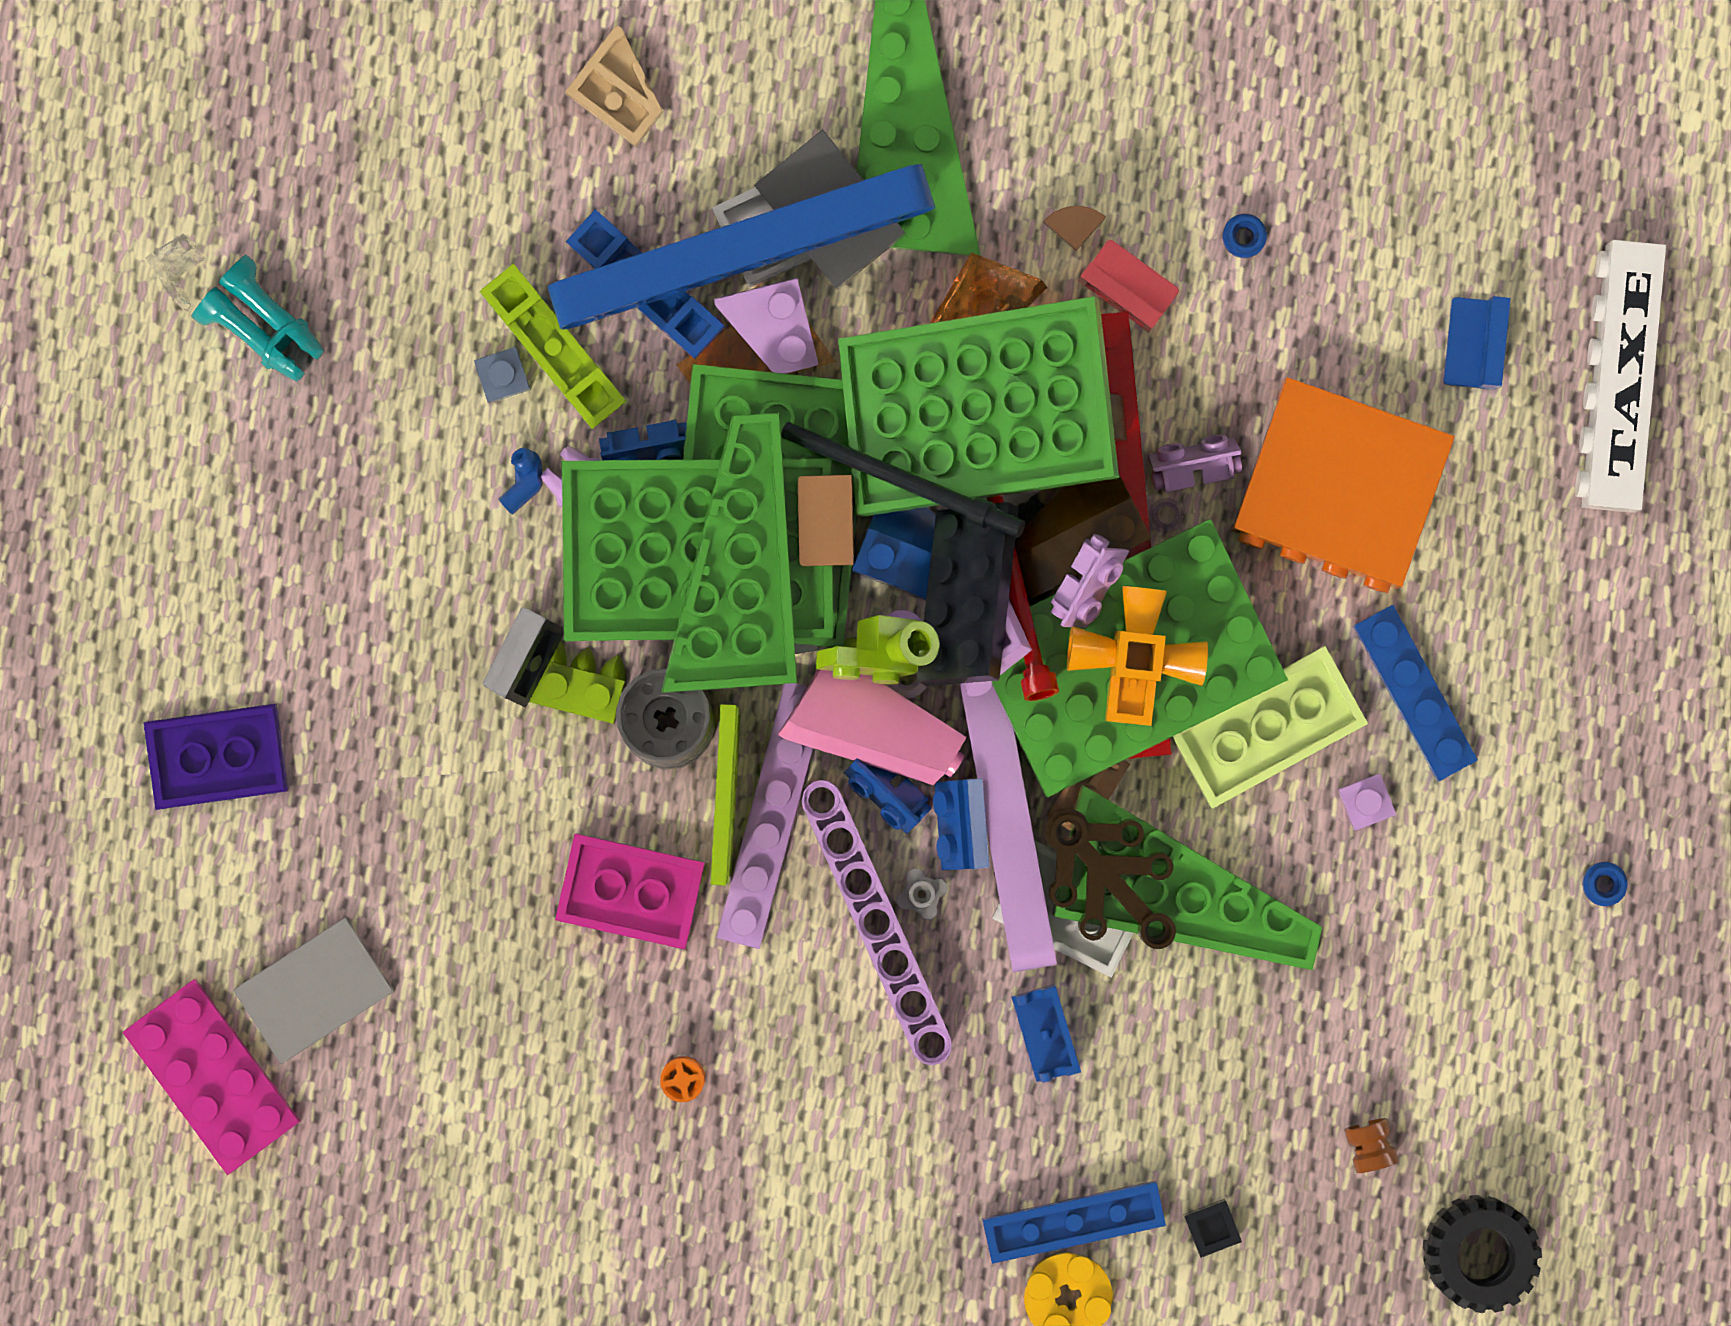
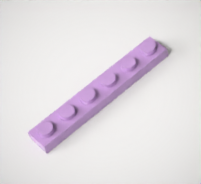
(766, 831)

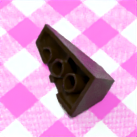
(1072, 516)

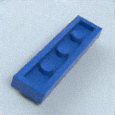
(1415, 693)
(1074, 1222)

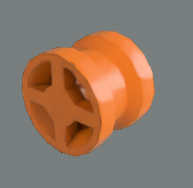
(682, 1086)

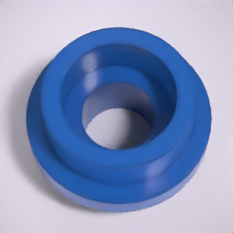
(1248, 222)
(1618, 888)

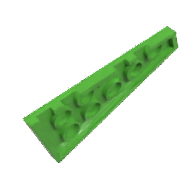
(911, 124)
(739, 591)
(1199, 896)

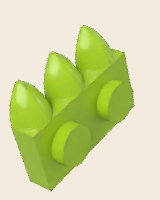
(579, 688)

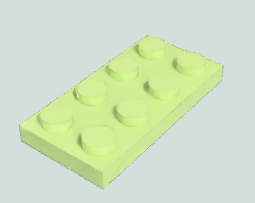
(1271, 729)

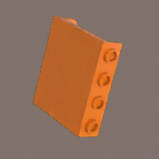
(1342, 485)

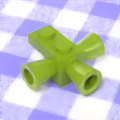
(883, 648)

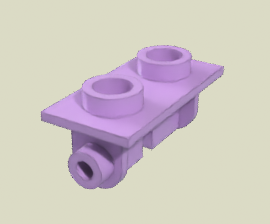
(1213, 456)
(1078, 600)

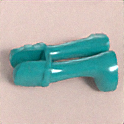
(242, 283)

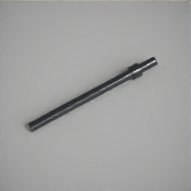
(978, 510)

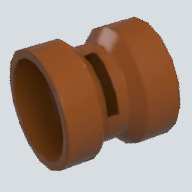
(1371, 1145)

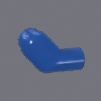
(527, 480)

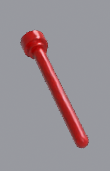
(1037, 680)

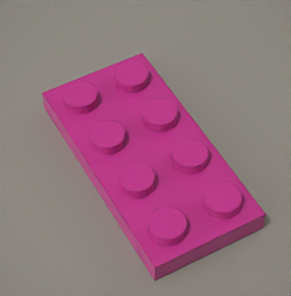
(211, 1076)

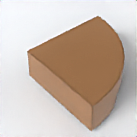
(1074, 224)

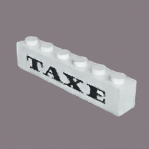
(1622, 376)

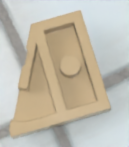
(617, 89)

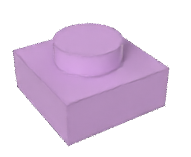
(1367, 802)

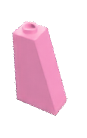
(873, 726)

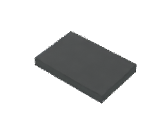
(814, 171)

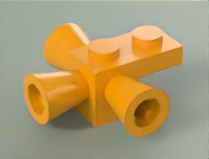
(1136, 657)

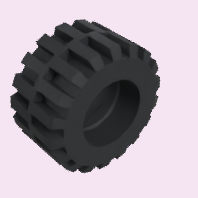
(1513, 1276)

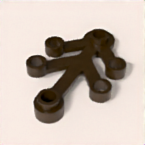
(1104, 872)

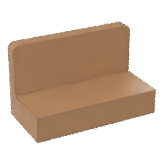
(826, 520)

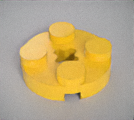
(1077, 1272)

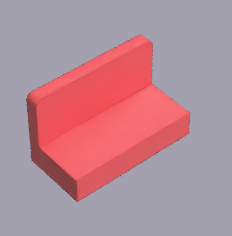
(1129, 285)

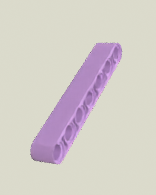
(1009, 833)
(877, 944)

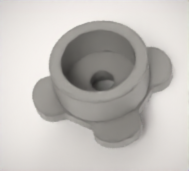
(909, 897)

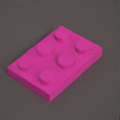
(630, 891)

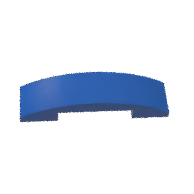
(677, 316)

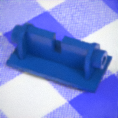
(664, 443)
(899, 806)

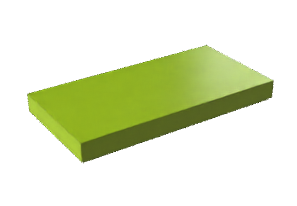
(725, 794)

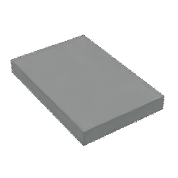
(313, 990)

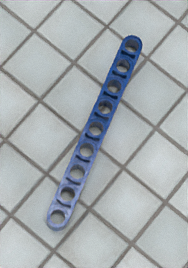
(741, 246)

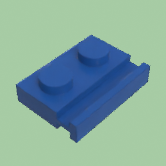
(961, 824)

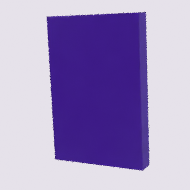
(215, 756)

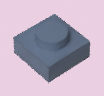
(502, 375)

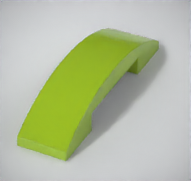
(552, 348)

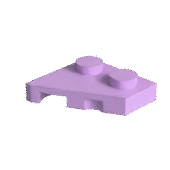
(773, 324)

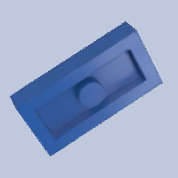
(1477, 342)

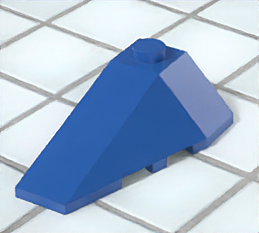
(899, 550)

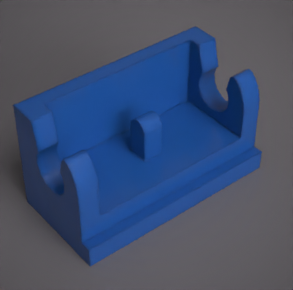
(1046, 1033)

